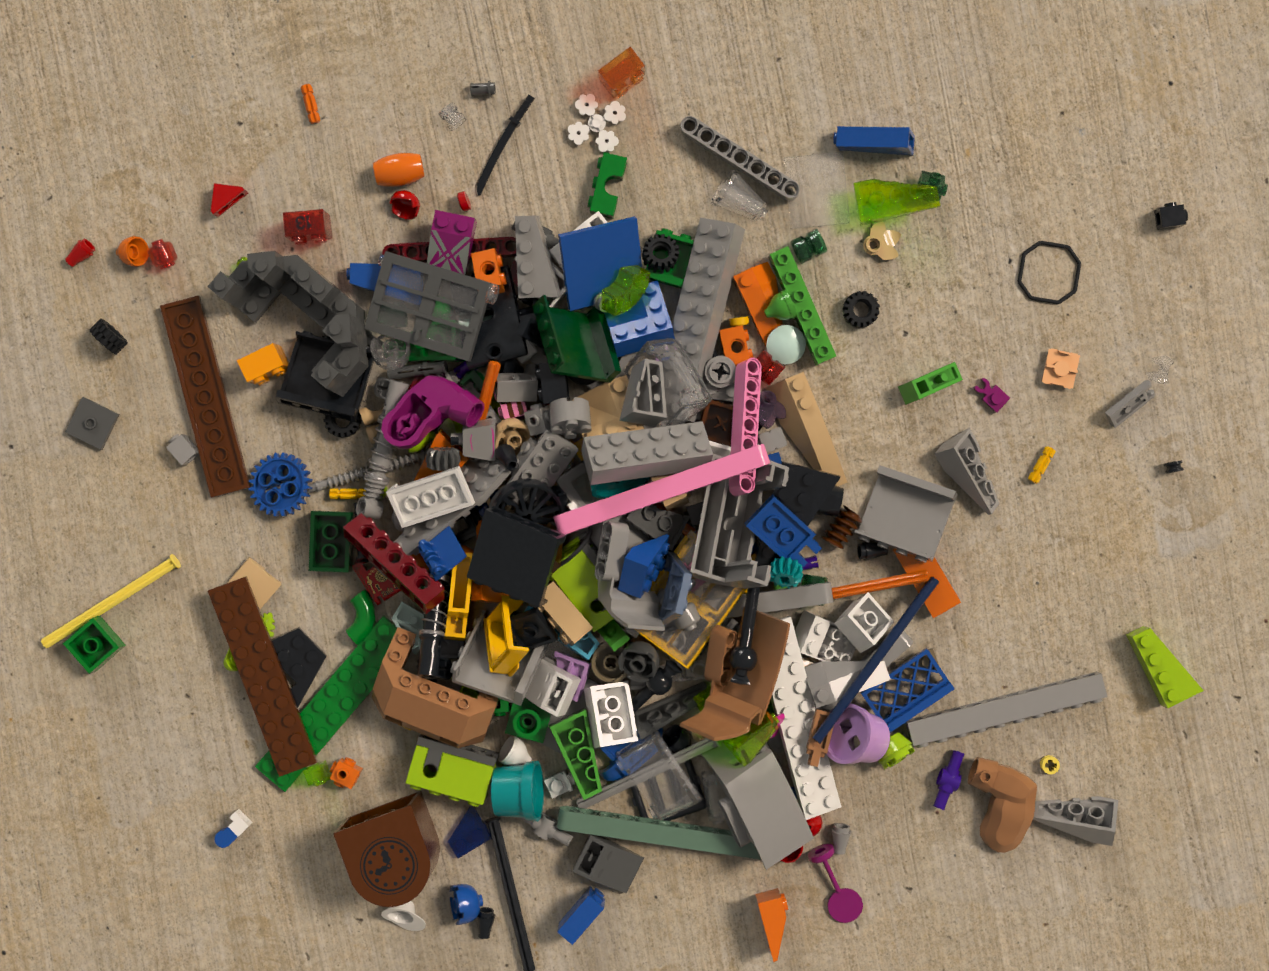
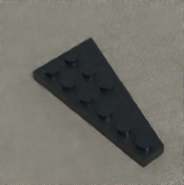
(803, 496)

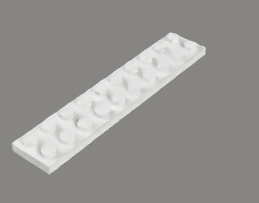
(792, 696)

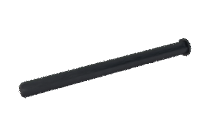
(510, 893)

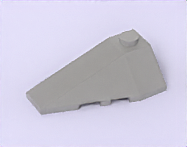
(832, 679)
(1086, 819)

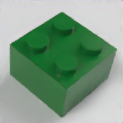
(94, 644)

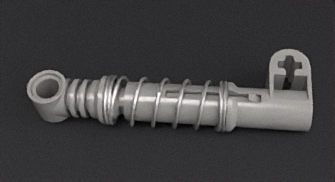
(376, 480)

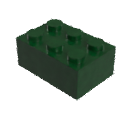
(328, 547)

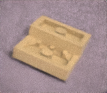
(261, 582)

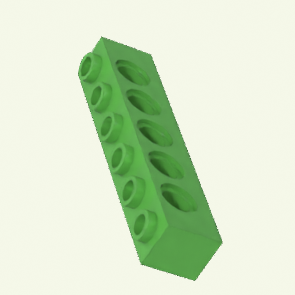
(807, 315)

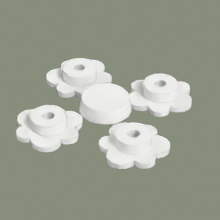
(596, 122)

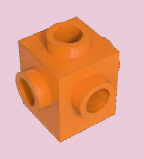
(352, 773)

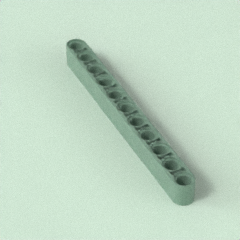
(652, 831)

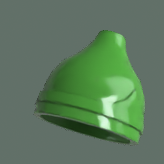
(781, 307)

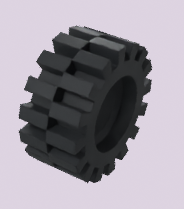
(660, 243)
(849, 313)
(108, 336)
(342, 432)

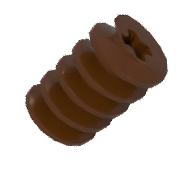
(842, 528)

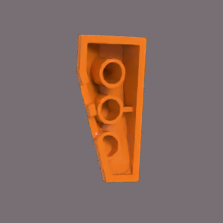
(757, 289)

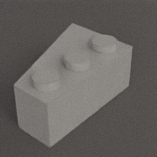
(645, 394)

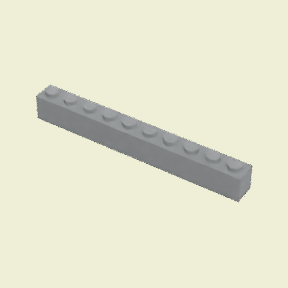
(1006, 708)

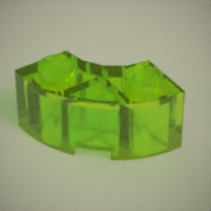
(625, 290)

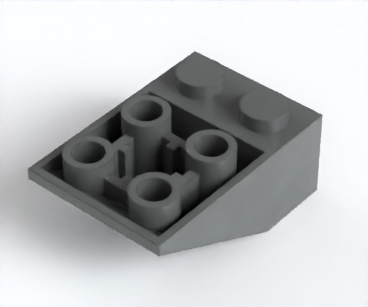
(607, 863)

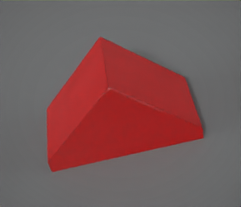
(225, 197)

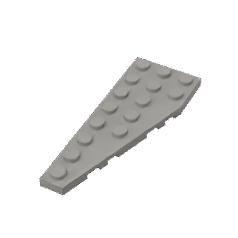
(482, 479)

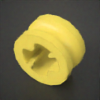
(1054, 769)

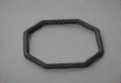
(1076, 276)

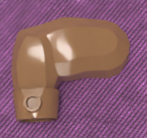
(1010, 805)

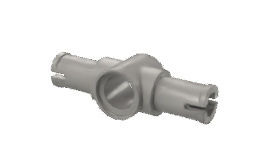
(547, 828)

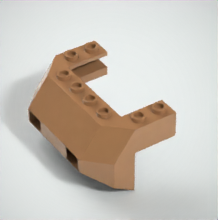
(428, 705)

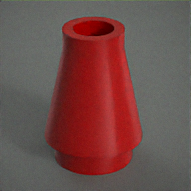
(80, 252)

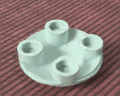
(786, 344)

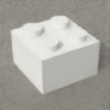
(864, 622)

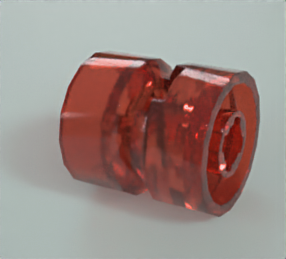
(769, 368)

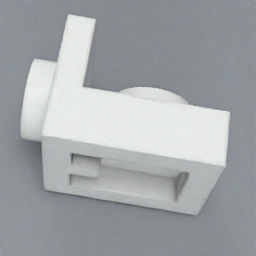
(560, 783)

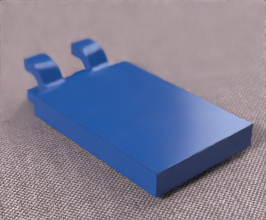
(782, 530)

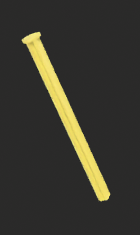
(111, 601)

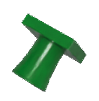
(518, 727)

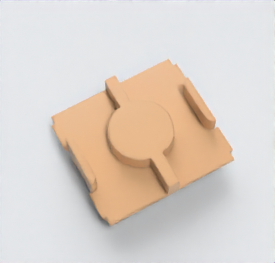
(1060, 368)

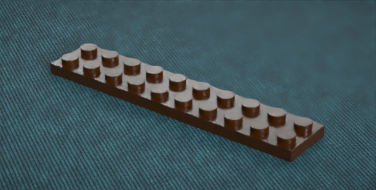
(205, 396)
(262, 676)

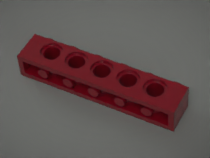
(425, 598)

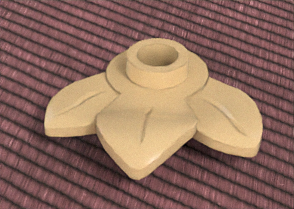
(884, 240)

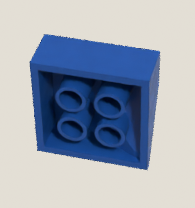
(642, 323)

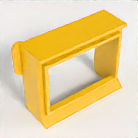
(502, 654)

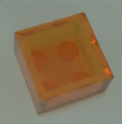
(622, 73)

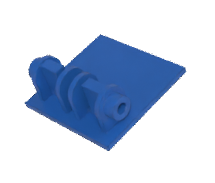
(441, 553)

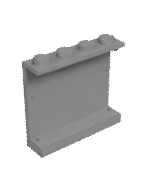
(906, 514)
(473, 668)

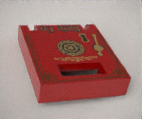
(375, 582)

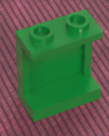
(675, 276)

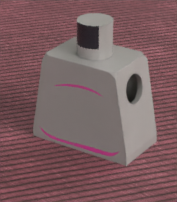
(477, 440)

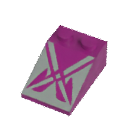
(451, 241)

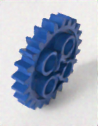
(286, 501)

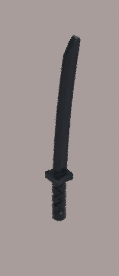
(514, 122)

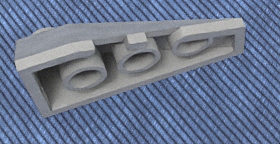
(962, 463)

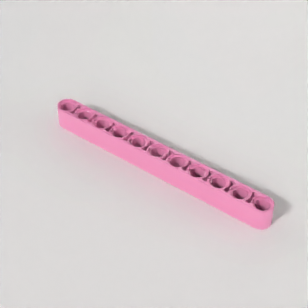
(662, 489)

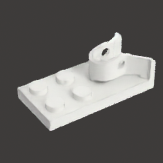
(430, 497)

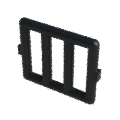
(638, 802)

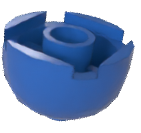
(465, 903)

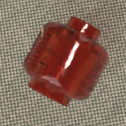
(162, 254)

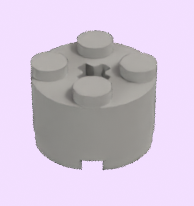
(570, 417)

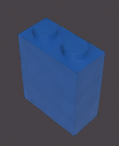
(581, 915)

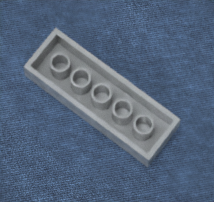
(645, 452)

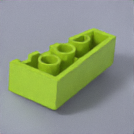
(1164, 672)

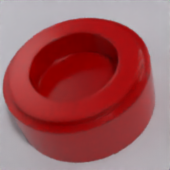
(464, 201)

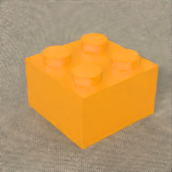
(264, 364)

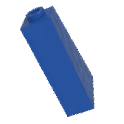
(875, 140)
(363, 275)

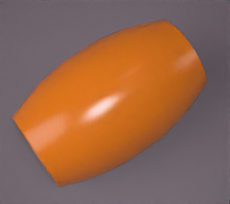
(398, 169)

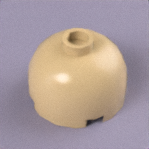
(511, 432)

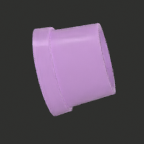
(869, 729)

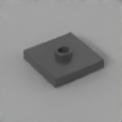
(92, 423)

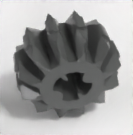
(442, 458)

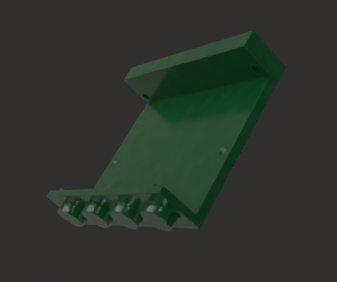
(577, 342)

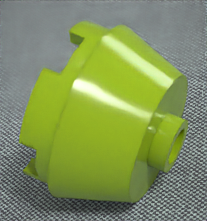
(897, 751)

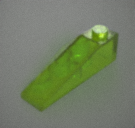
(888, 200)

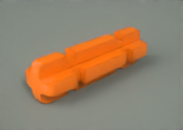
(310, 103)

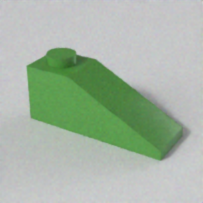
(930, 383)

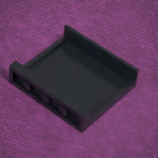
(306, 393)
(514, 556)

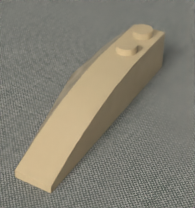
(806, 425)

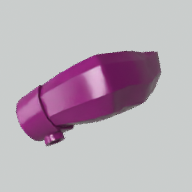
(426, 408)

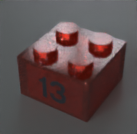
(307, 226)

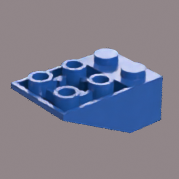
(643, 566)

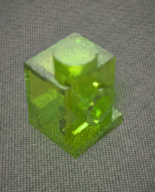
(317, 773)

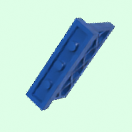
(917, 704)

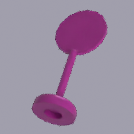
(845, 903)

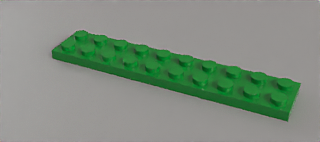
(338, 697)

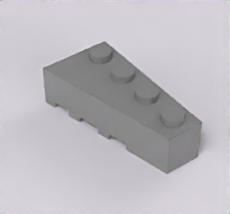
(534, 262)

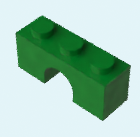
(610, 167)

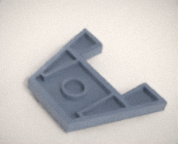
(676, 590)

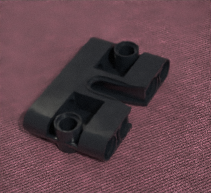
(500, 330)

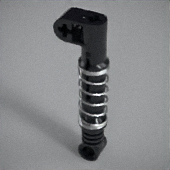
(430, 663)

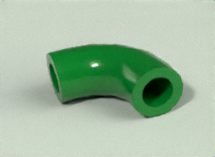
(364, 617)

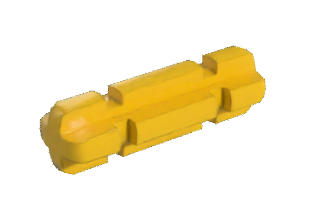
(1041, 464)
(347, 493)

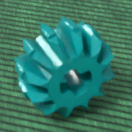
(786, 572)

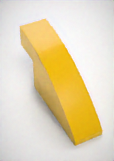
(458, 601)

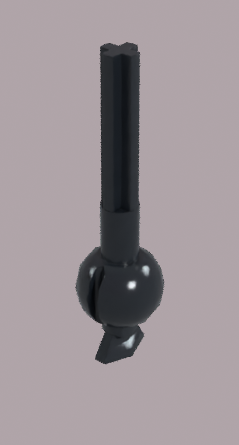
(743, 657)
(657, 685)

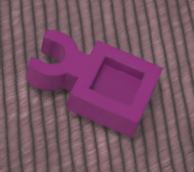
(994, 396)

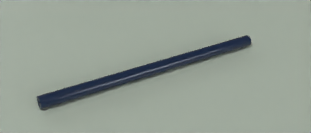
(875, 660)

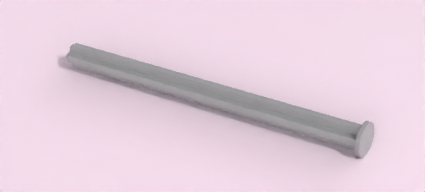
(626, 782)

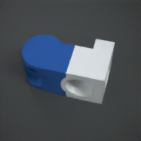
(234, 830)

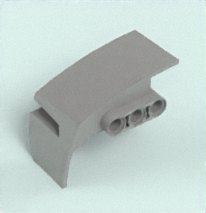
(615, 542)
(759, 804)

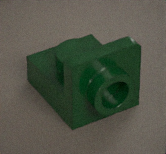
(476, 378)

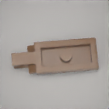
(815, 749)

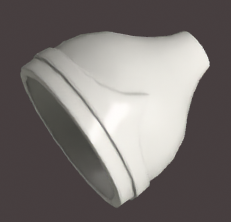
(514, 752)

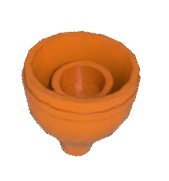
(133, 251)

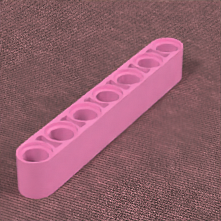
(746, 376)

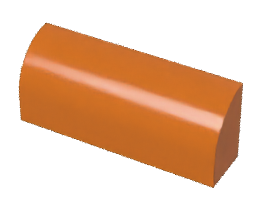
(943, 595)

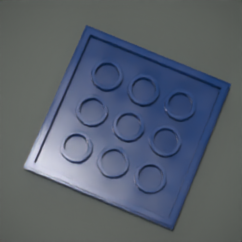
(594, 257)

